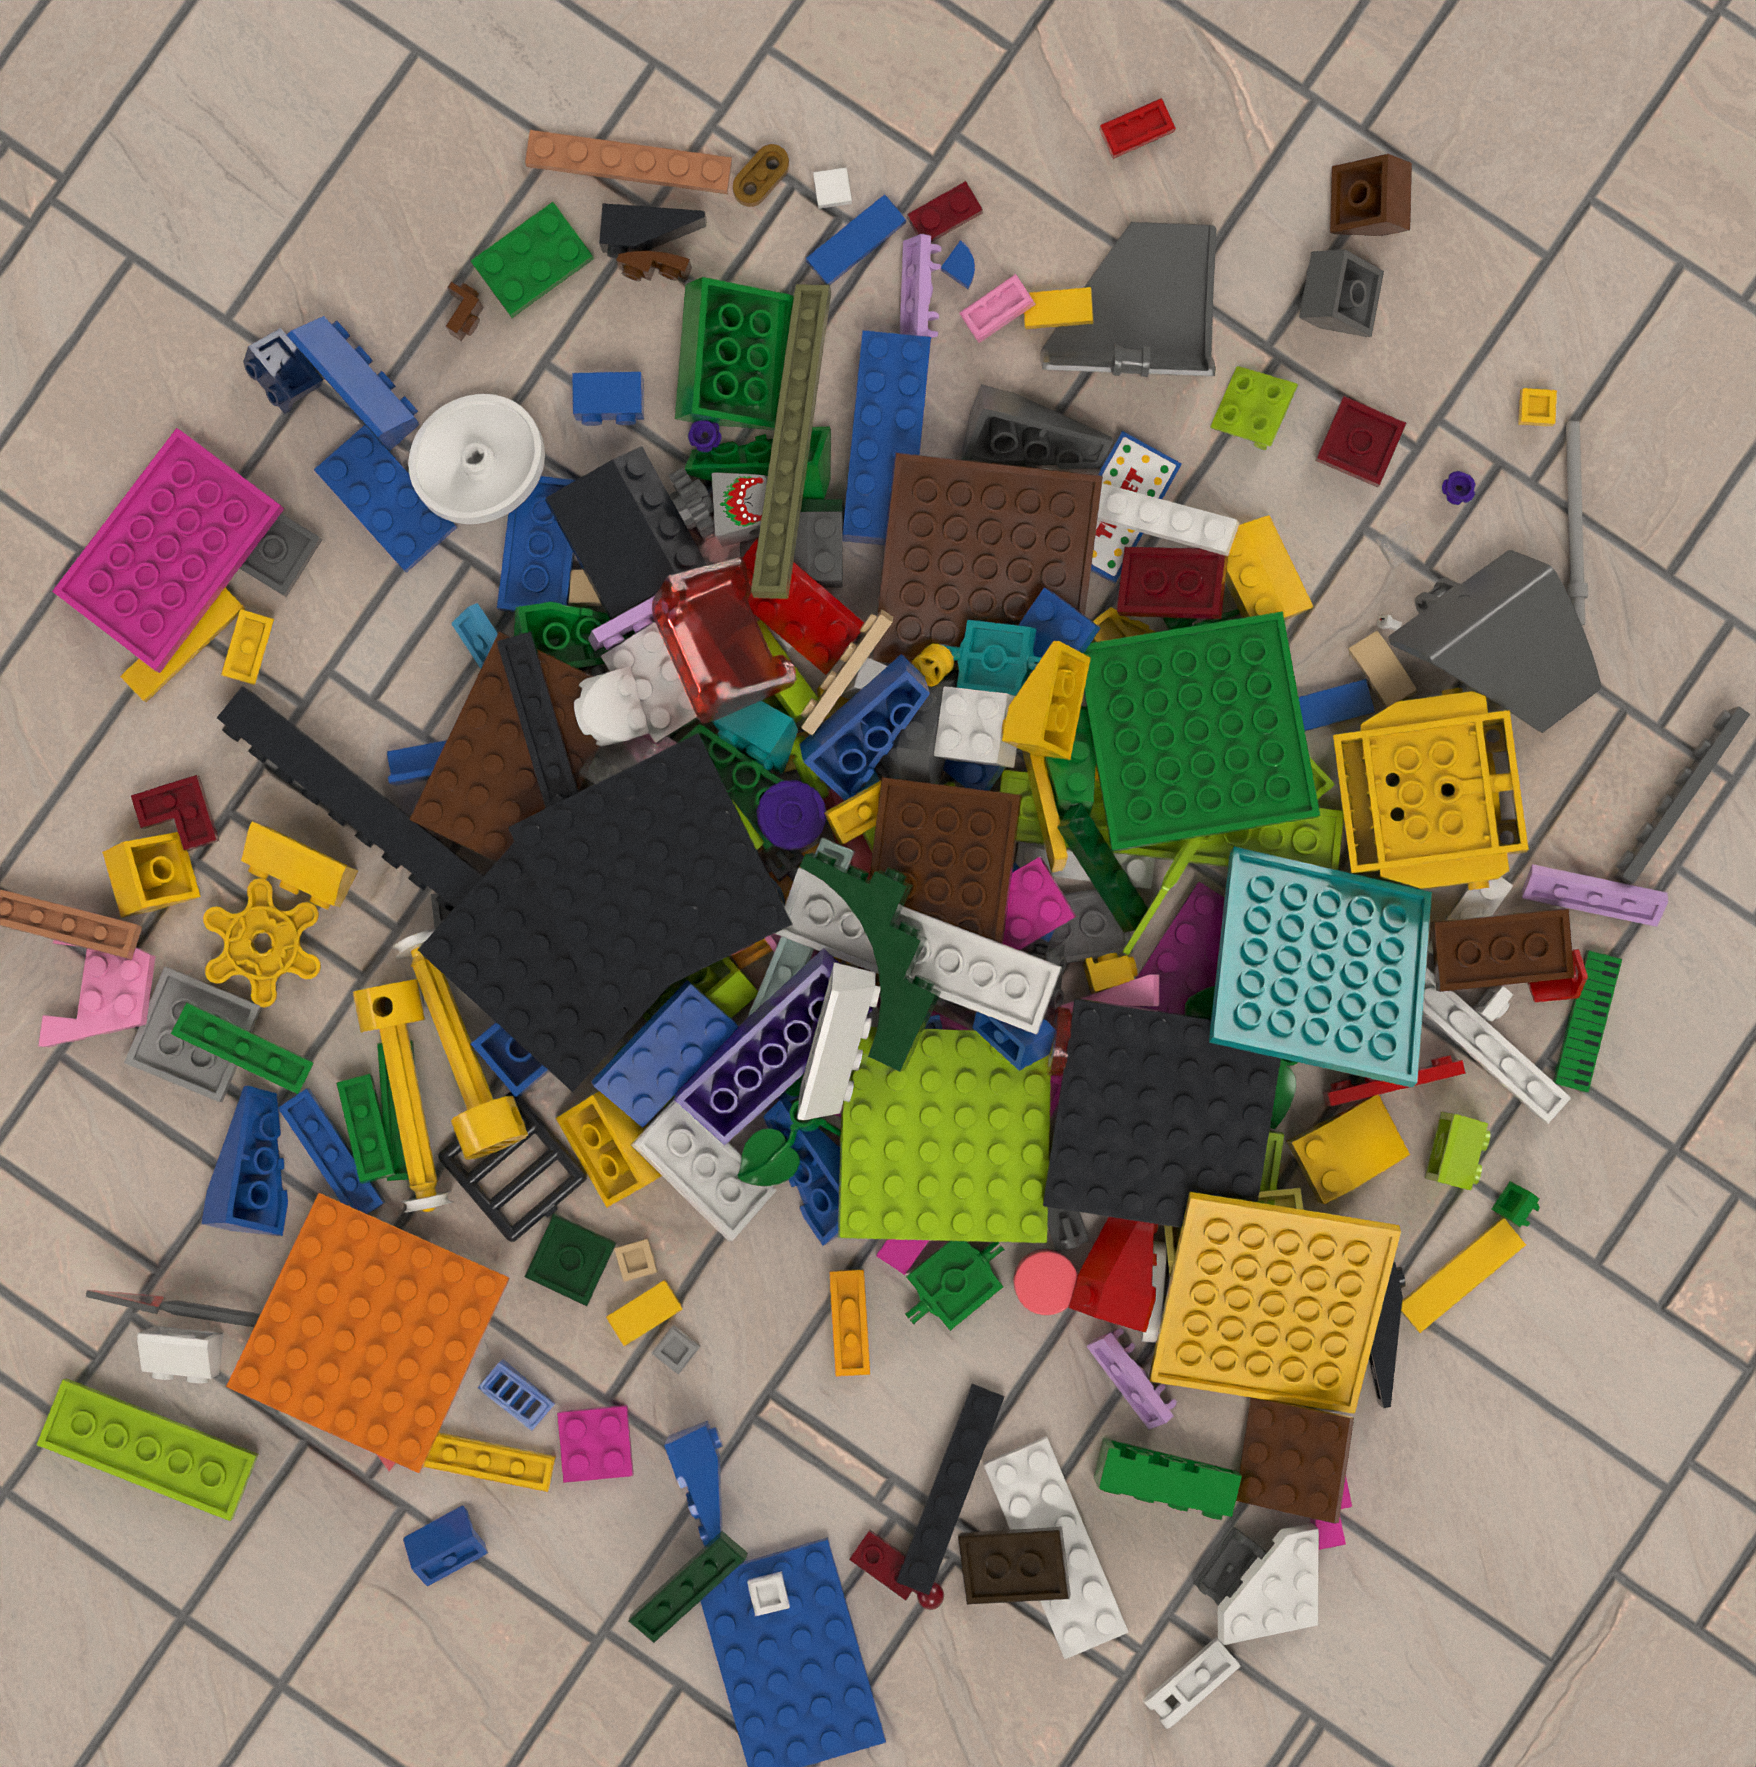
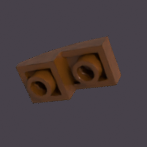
(643, 264)

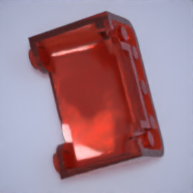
(718, 640)

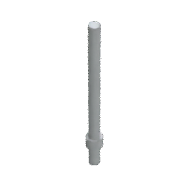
(1577, 589)

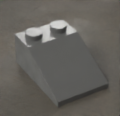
(817, 547)

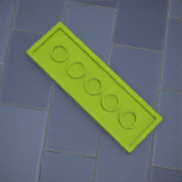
(147, 1449)

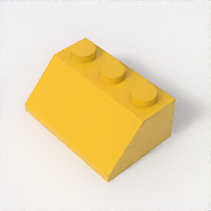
(1262, 573)
(297, 866)
(603, 1141)

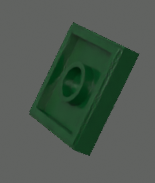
(570, 1259)

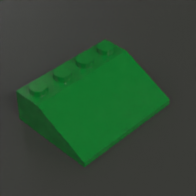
(732, 354)

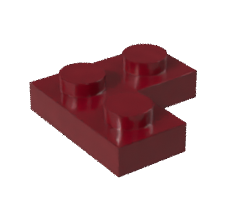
(185, 804)

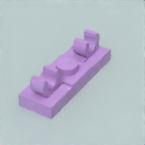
(917, 286)
(1131, 1379)

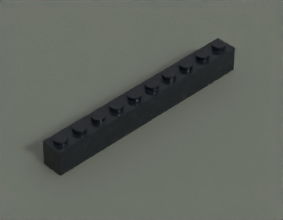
(349, 798)

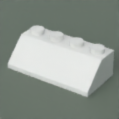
(836, 1042)

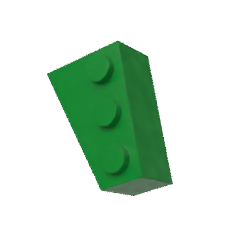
(1074, 778)

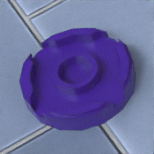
(791, 815)

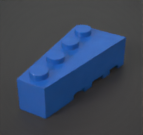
(864, 728)

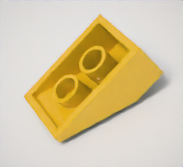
(1049, 704)
(1348, 1149)

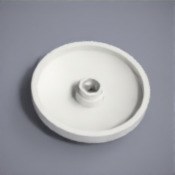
(476, 459)

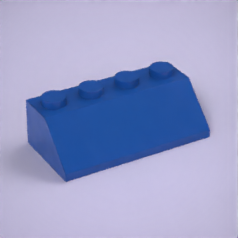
(355, 381)

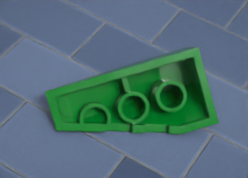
(563, 631)

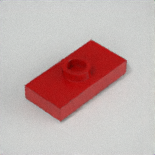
(1137, 128)

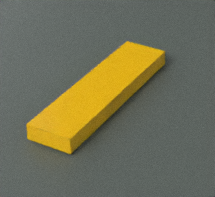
(148, 682)
(1046, 811)
(1461, 1274)
(491, 1462)

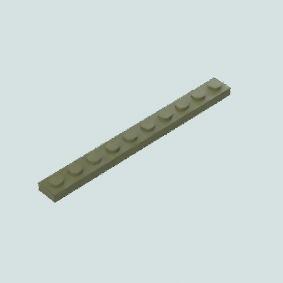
(791, 442)

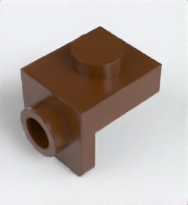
(465, 317)

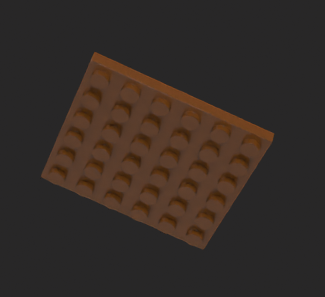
(979, 547)

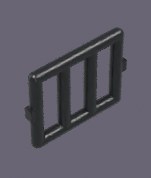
(492, 1206)

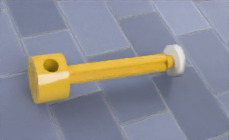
(403, 1082)
(486, 1123)

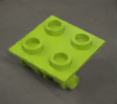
(1254, 406)

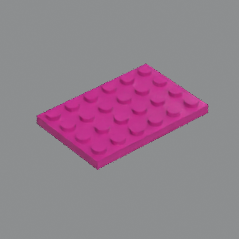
(168, 550)

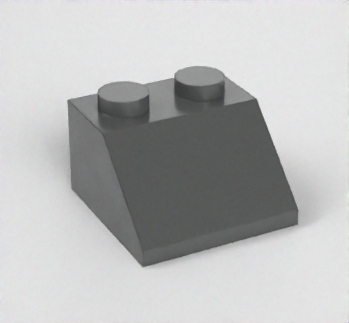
(1341, 293)

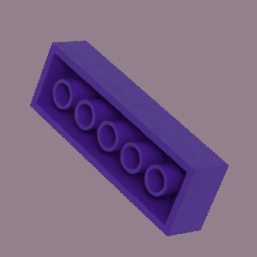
(760, 1055)

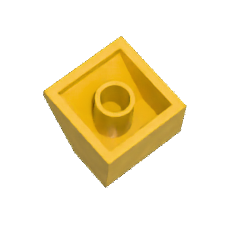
(150, 874)

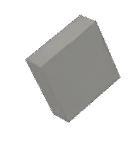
(675, 1349)

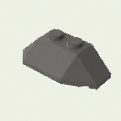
(914, 746)

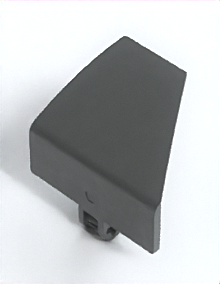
(1147, 306)
(1507, 638)

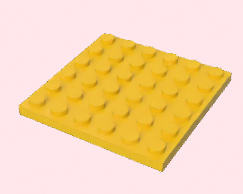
(1273, 1302)

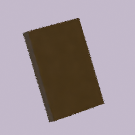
(1014, 1565)

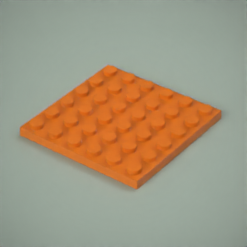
(368, 1333)

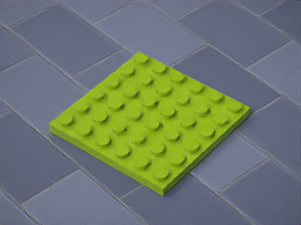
(945, 1145)

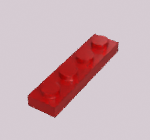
(1344, 1091)

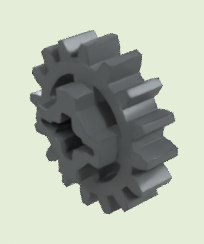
(693, 503)

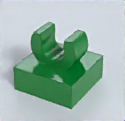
(1516, 1204)

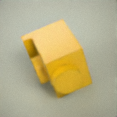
(1109, 971)

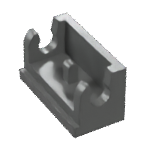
(1229, 1563)

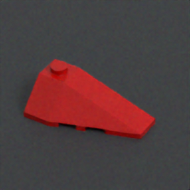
(1119, 1275)

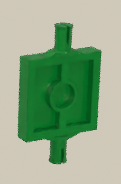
(954, 1282)

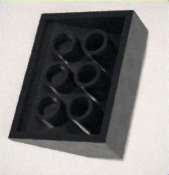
(624, 531)

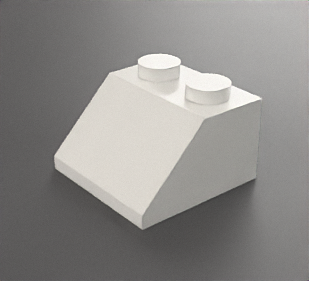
(180, 1352)

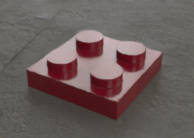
(1360, 441)

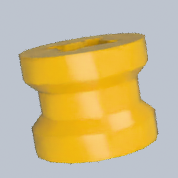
(941, 666)

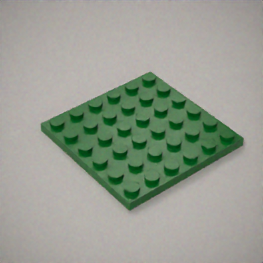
(1198, 732)

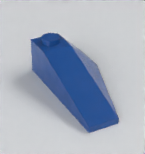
(247, 1178)

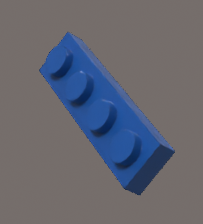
(329, 1152)

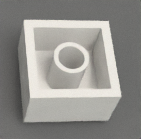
(973, 727)

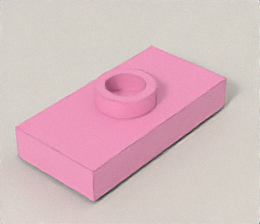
(997, 308)

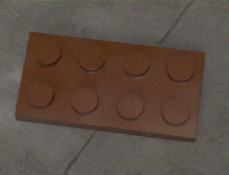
(1502, 950)

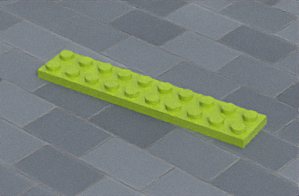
(1306, 841)

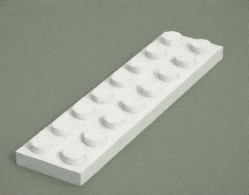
(959, 962)

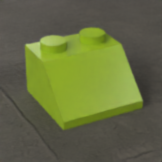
(1457, 1151)

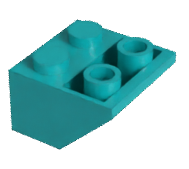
(761, 734)

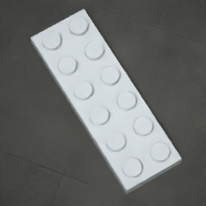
(1038, 1497)

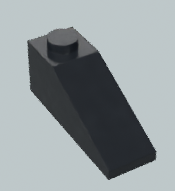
(644, 227)

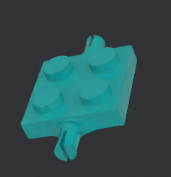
(995, 657)

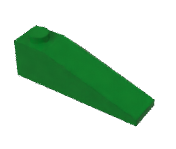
(755, 460)

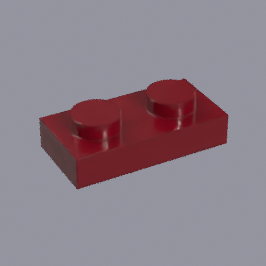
(945, 212)

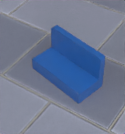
(413, 763)
(444, 1546)

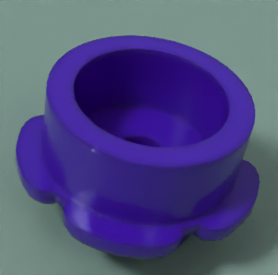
(704, 444)
(1465, 481)

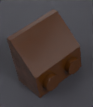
(1371, 196)

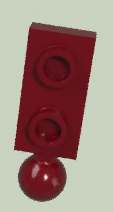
(884, 1563)

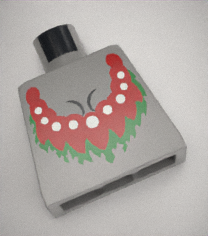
(737, 506)

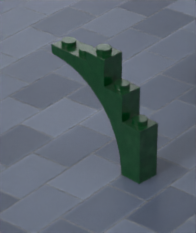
(896, 948)

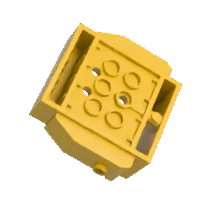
(1440, 837)

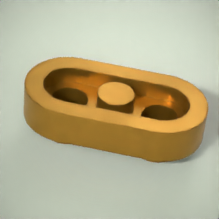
(759, 176)

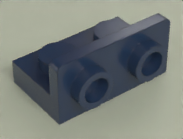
(281, 370)

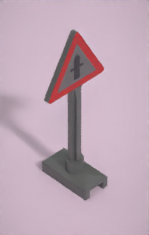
(154, 1303)

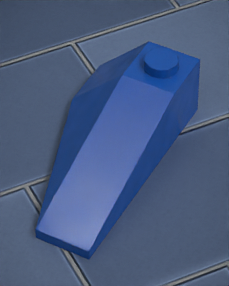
(816, 1175)
(697, 1466)

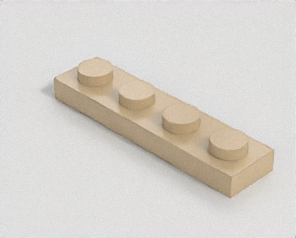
(853, 659)

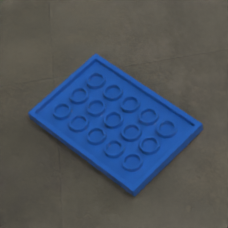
(793, 1671)

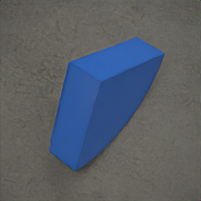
(960, 265)

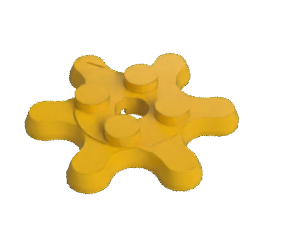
(239, 936)

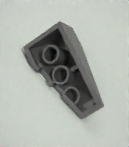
(1024, 433)

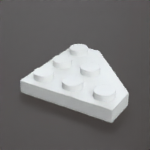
(1276, 1591)

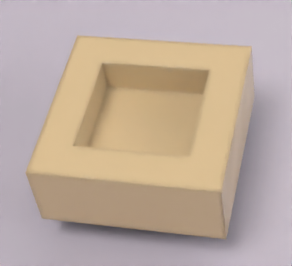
(636, 1259)

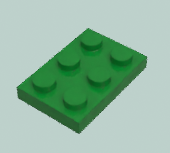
(532, 259)

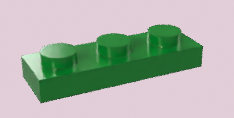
(366, 1128)

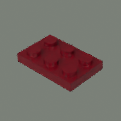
(1172, 583)

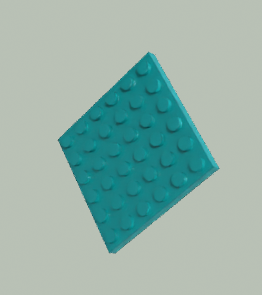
(1321, 967)

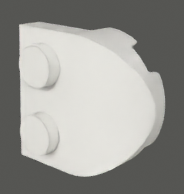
(610, 708)

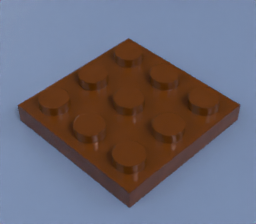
(1295, 1459)

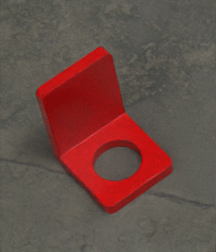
(1561, 988)

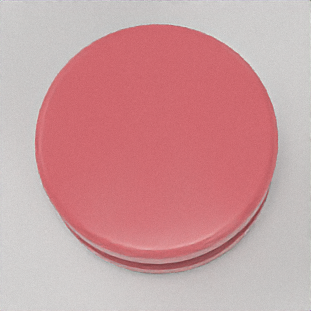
(1045, 1281)

